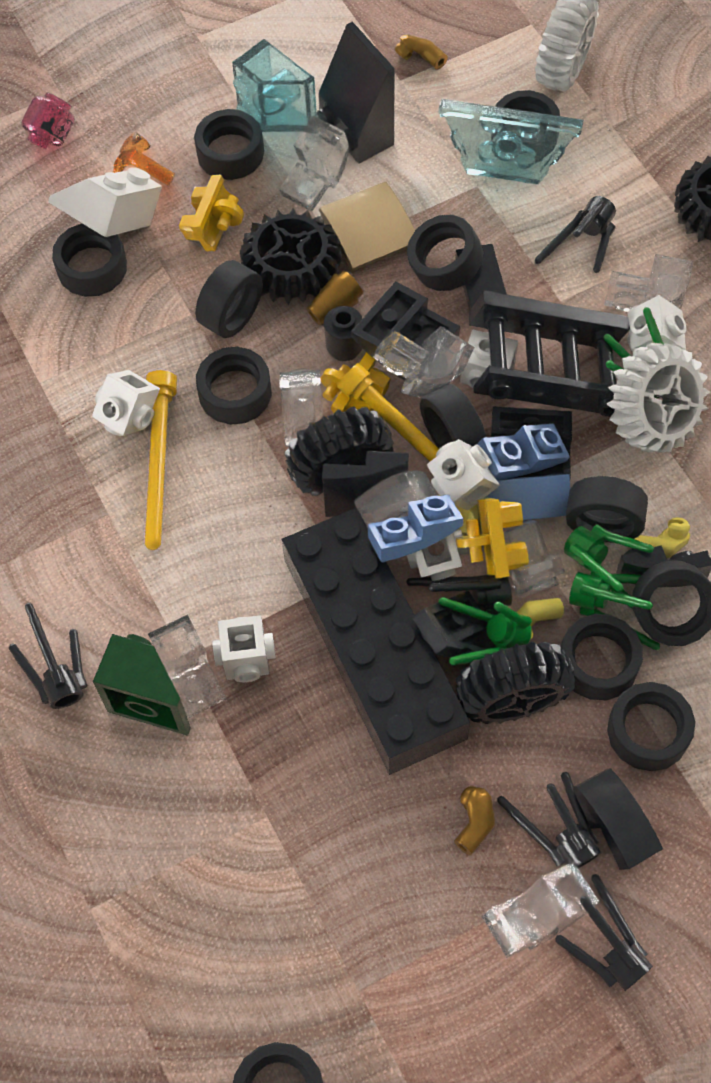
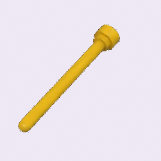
(359, 385)
(168, 389)

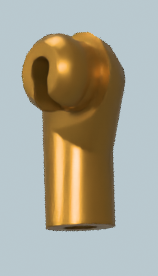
(423, 47)
(481, 818)

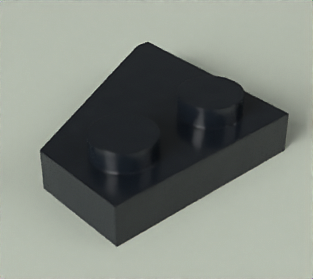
(453, 632)

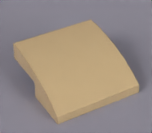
(369, 225)

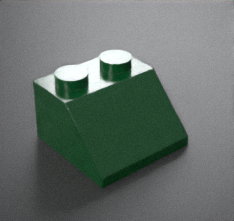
(138, 686)

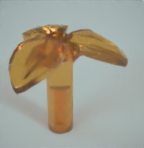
(131, 154)

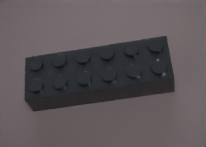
(375, 641)

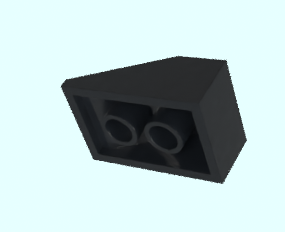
(359, 95)

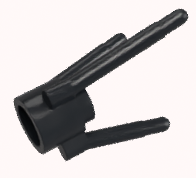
(592, 220)
(485, 588)
(60, 685)
(576, 843)
(627, 959)

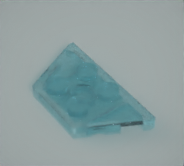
(506, 140)

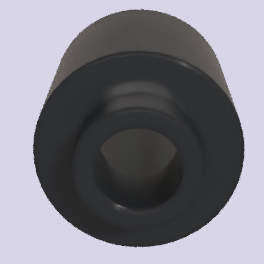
(338, 328)

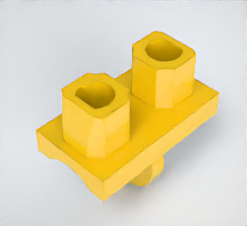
(214, 213)
(332, 377)
(499, 556)

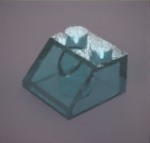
(274, 89)

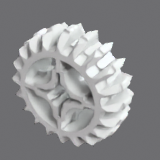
(566, 43)
(669, 375)

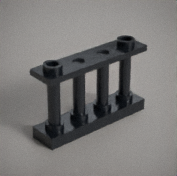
(549, 321)

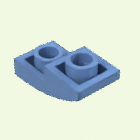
(525, 452)
(538, 495)
(425, 525)

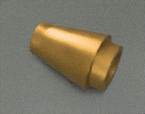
(338, 291)

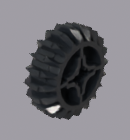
(694, 199)
(293, 244)
(335, 440)
(515, 682)

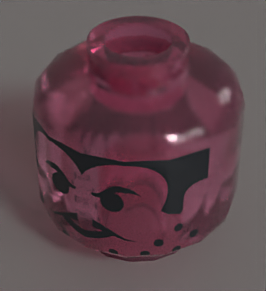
(47, 121)

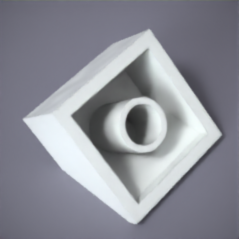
(111, 201)

